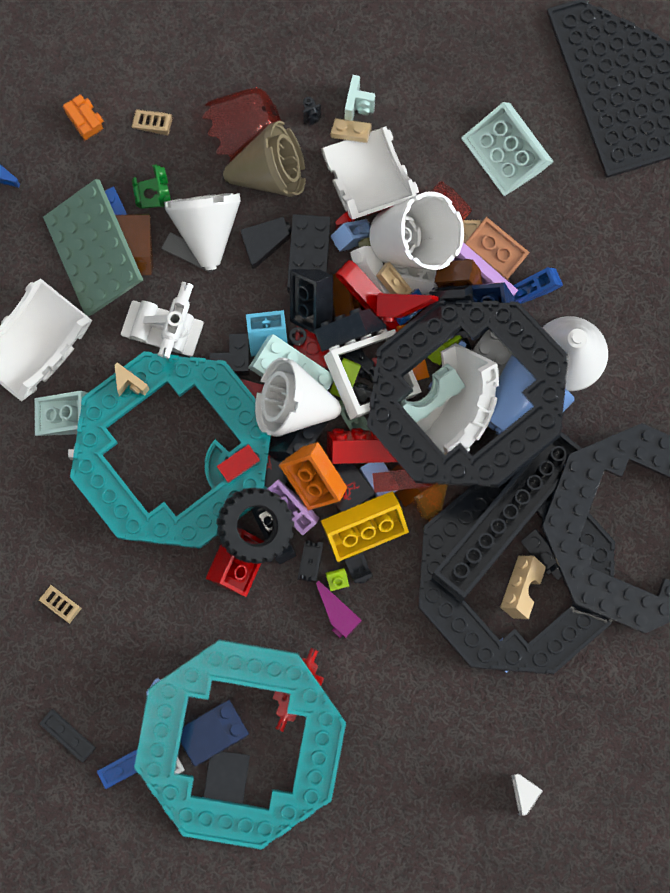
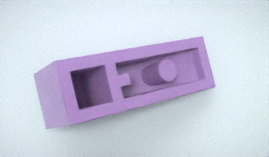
(302, 517)

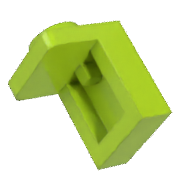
(337, 579)

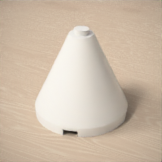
(205, 224)
(584, 347)
(292, 400)

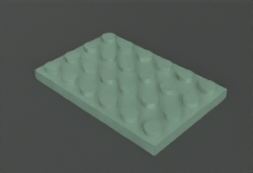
(93, 248)

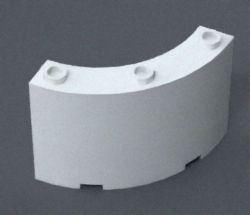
(368, 174)
(37, 338)
(469, 412)

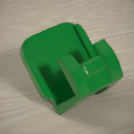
(156, 184)

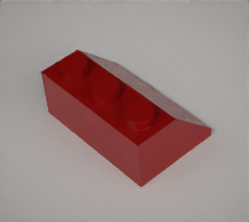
(232, 572)

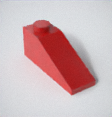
(400, 305)

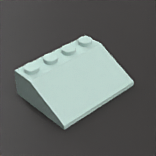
(506, 148)

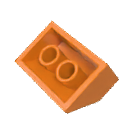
(313, 476)

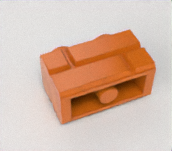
(82, 116)

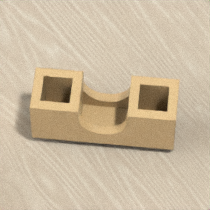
(516, 599)

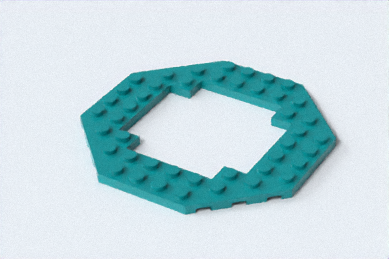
(111, 495)
(226, 820)

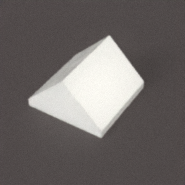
(525, 793)

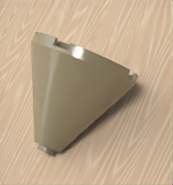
(269, 163)

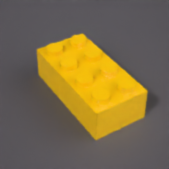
(365, 526)

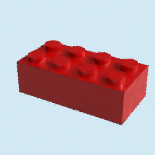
(356, 447)

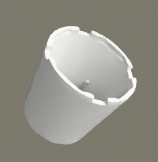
(418, 232)

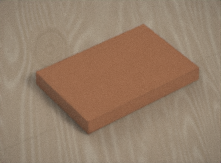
(497, 248)

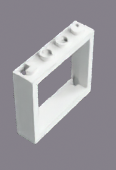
(342, 382)

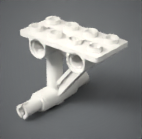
(165, 329)

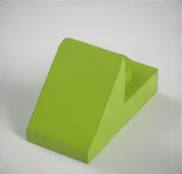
(351, 369)

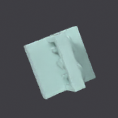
(358, 100)

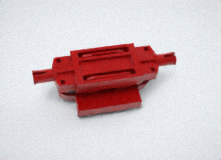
(283, 698)

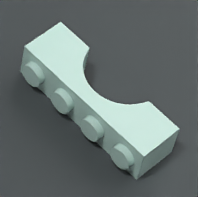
(445, 385)

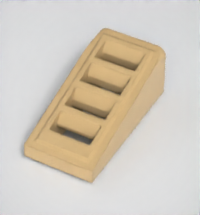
(155, 129)
(72, 613)

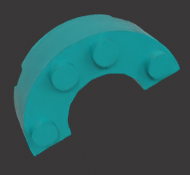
(215, 455)

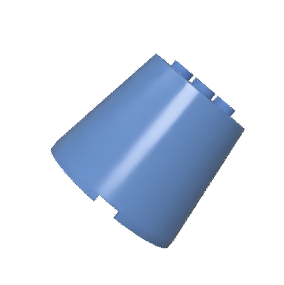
(510, 400)

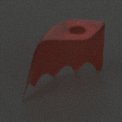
(239, 119)

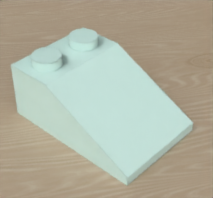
(58, 413)

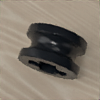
(302, 339)

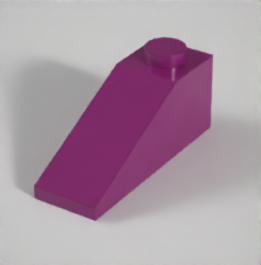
(339, 615)

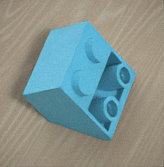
(262, 325)

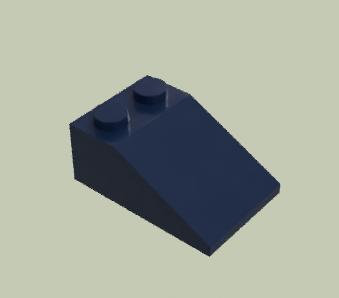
(212, 733)

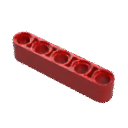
(362, 289)

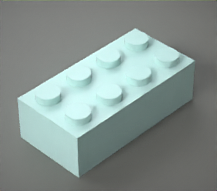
(276, 348)

